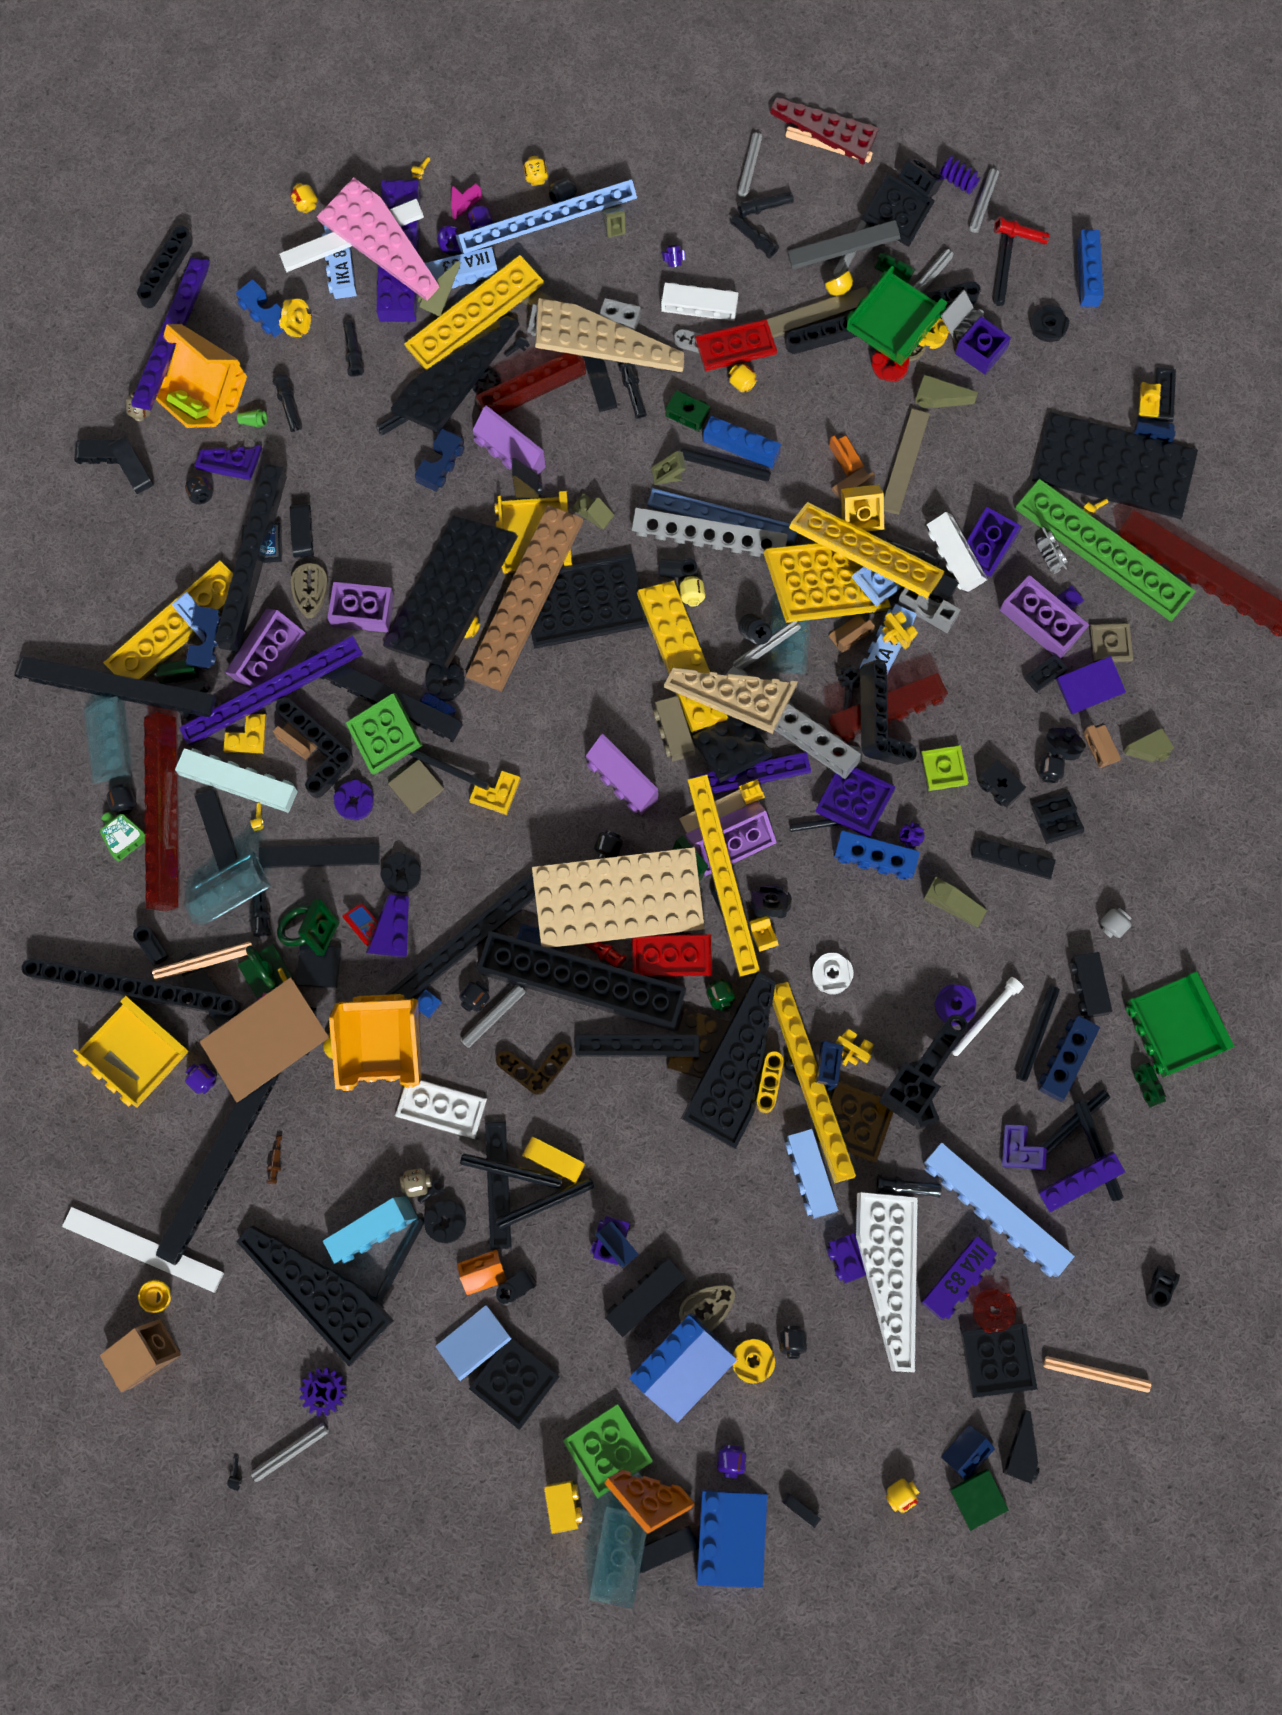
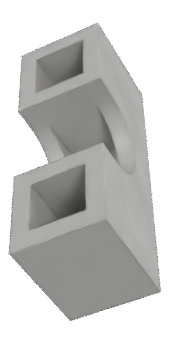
(938, 614)

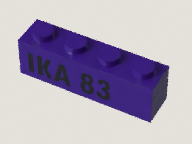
(1081, 1181)
(959, 1278)

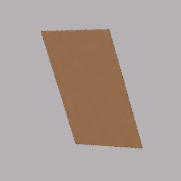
(264, 1039)

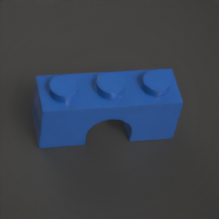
(252, 298)

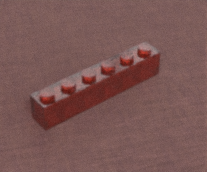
(532, 383)
(901, 703)

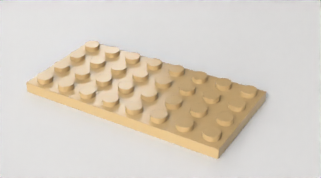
(618, 897)

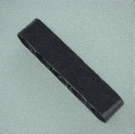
(178, 242)

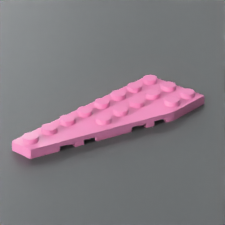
(369, 226)

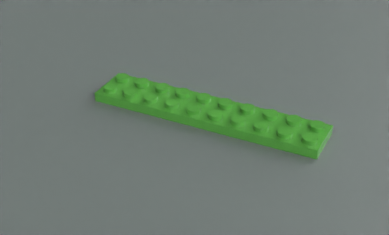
(1105, 550)

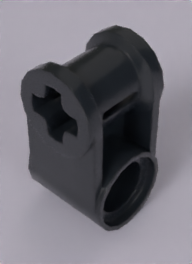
(518, 1284)
(1164, 1284)

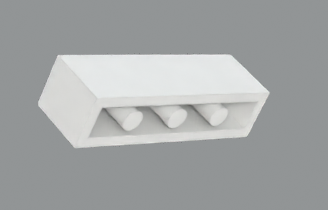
(699, 301)
(956, 551)

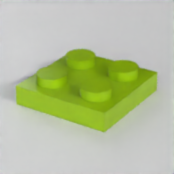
(944, 768)

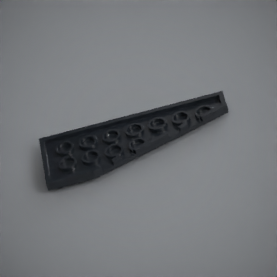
(442, 387)
(730, 1082)
(331, 1303)

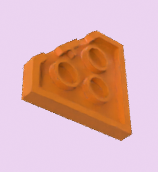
(649, 1500)

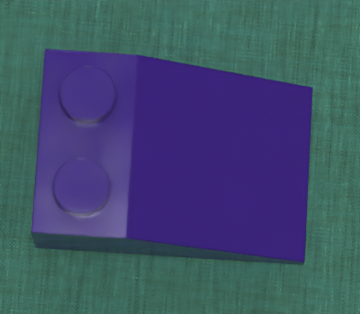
(992, 539)

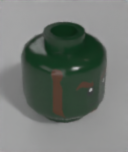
(720, 994)

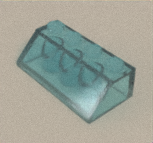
(792, 653)
(107, 740)
(225, 889)
(618, 1559)

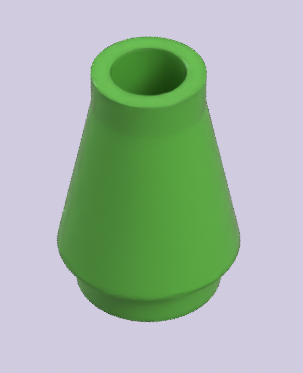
(254, 418)

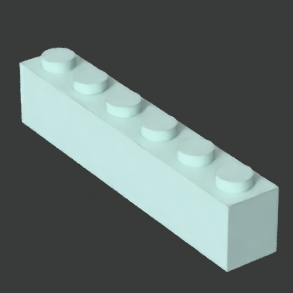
(236, 780)

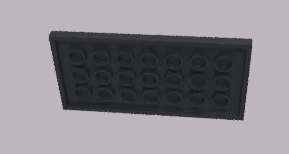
(1115, 465)
(450, 591)

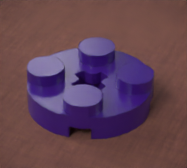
(365, 801)
(955, 993)

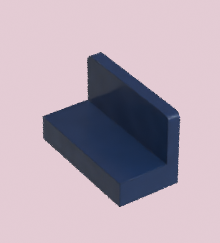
(1155, 429)
(829, 1064)
(616, 1244)
(968, 1452)

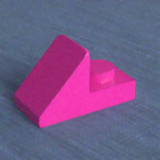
(462, 202)

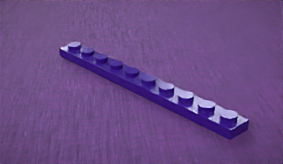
(163, 350)
(271, 690)

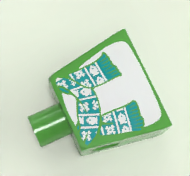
(120, 835)

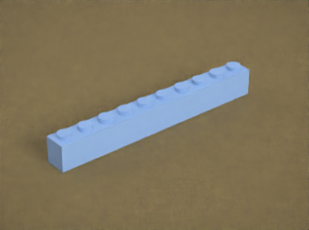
(546, 216)

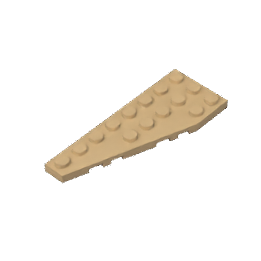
(585, 333)

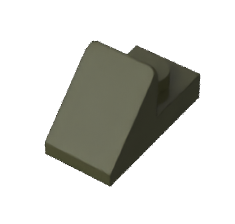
(669, 469)
(593, 511)

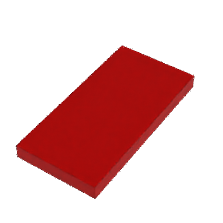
(735, 345)
(672, 955)

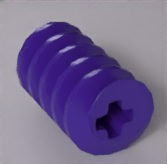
(959, 175)

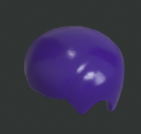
(445, 236)

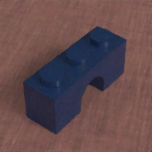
(434, 474)
(202, 655)

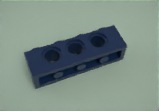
(1086, 1032)

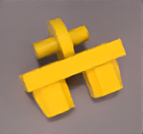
(1149, 400)
(895, 632)
(862, 1052)

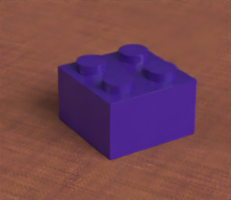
(983, 345)

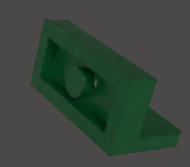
(175, 672)

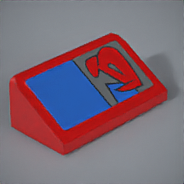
(361, 922)

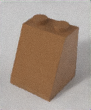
(140, 1354)

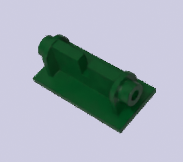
(901, 269)
(1152, 1093)

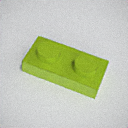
(188, 404)

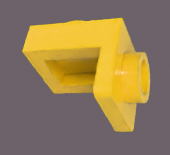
(763, 933)

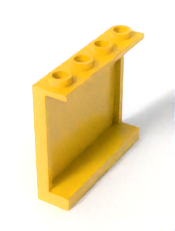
(523, 519)
(139, 1045)

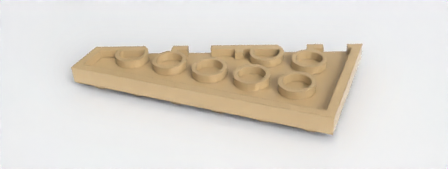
(742, 697)

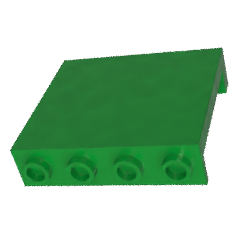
(894, 317)
(1179, 1025)

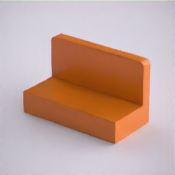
(845, 455)
(481, 1272)

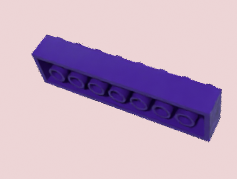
(395, 299)

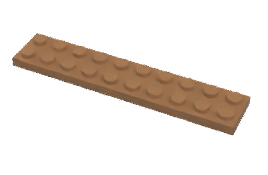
(524, 598)

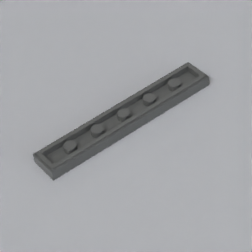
(844, 244)

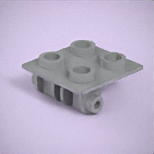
(960, 316)
(1049, 546)

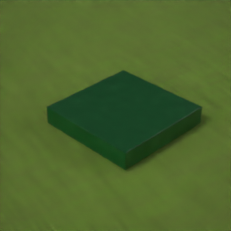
(978, 1499)

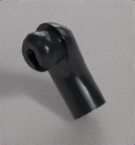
(790, 1072)

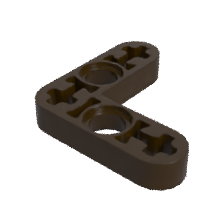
(534, 1075)

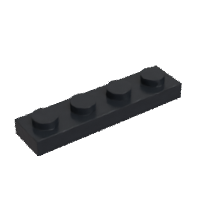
(1013, 858)

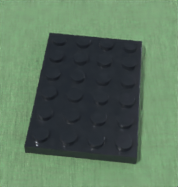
(590, 602)

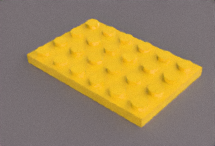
(817, 583)

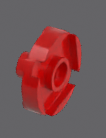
(886, 372)

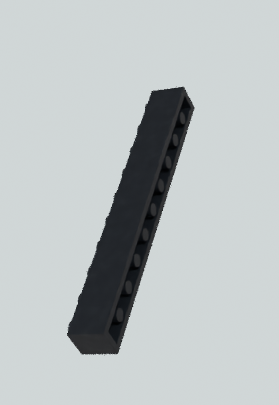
(251, 558)

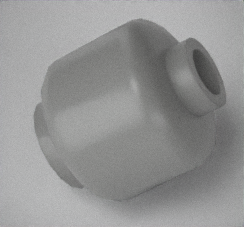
(1116, 923)

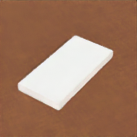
(442, 1108)

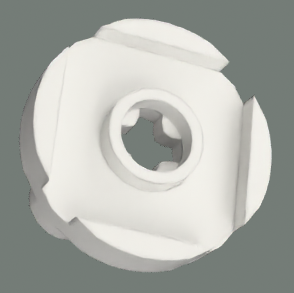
(825, 982)

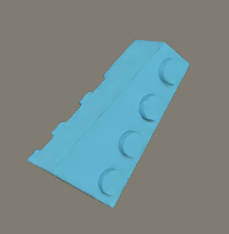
(369, 1229)

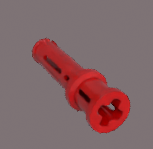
(1013, 229)
(604, 955)

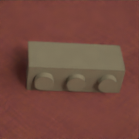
(673, 729)

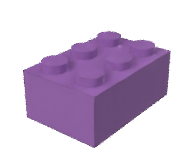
(361, 607)

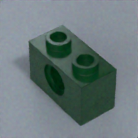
(694, 419)

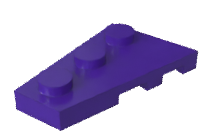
(233, 463)
(392, 929)

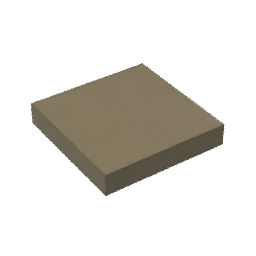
(1111, 641)
(415, 786)

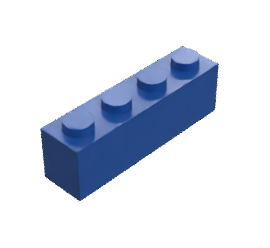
(1090, 268)
(741, 442)

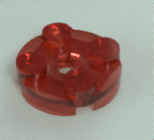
(994, 1322)

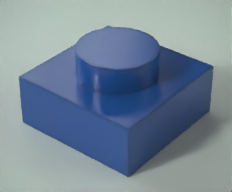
(428, 1003)

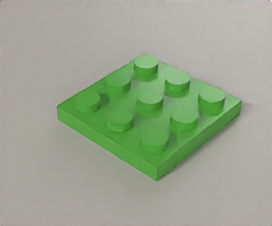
(384, 733)
(607, 1448)

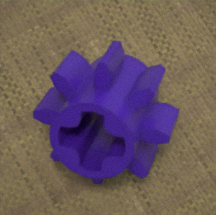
(674, 255)
(912, 835)

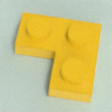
(252, 740)
(498, 798)

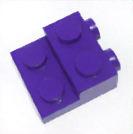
(847, 1258)

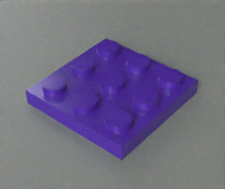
(856, 801)

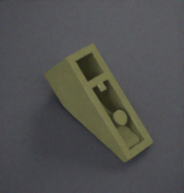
(437, 301)
(938, 393)
(955, 902)

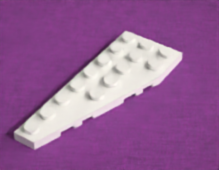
(889, 1254)

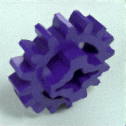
(316, 1382)

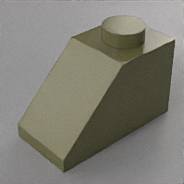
(614, 221)
(1151, 747)

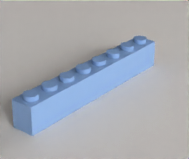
(998, 1210)

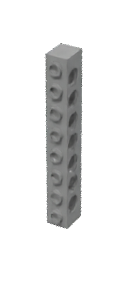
(643, 516)
(809, 743)

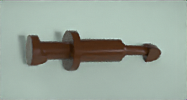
(274, 1166)

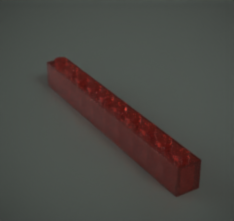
(1204, 571)
(160, 812)

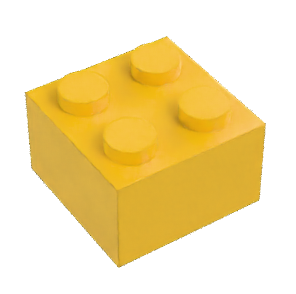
(863, 507)
(562, 1506)

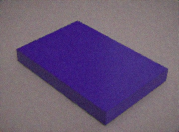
(1090, 685)

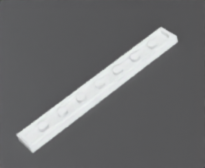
(333, 243)
(141, 1249)

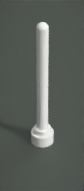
(1012, 987)

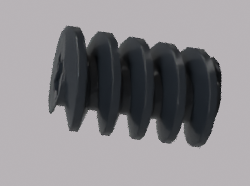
(755, 629)

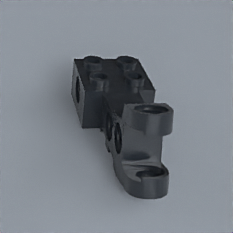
(914, 1087)

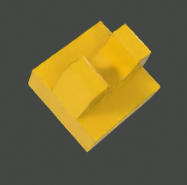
(751, 792)

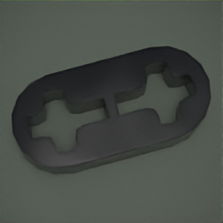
(801, 1510)

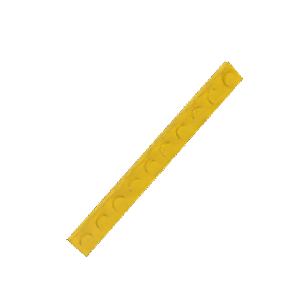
(723, 875)
(814, 1093)

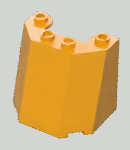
(204, 374)
(376, 1041)

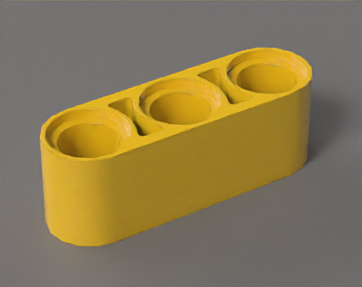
(769, 1072)
(553, 1159)

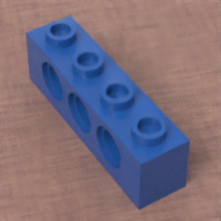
(887, 851)

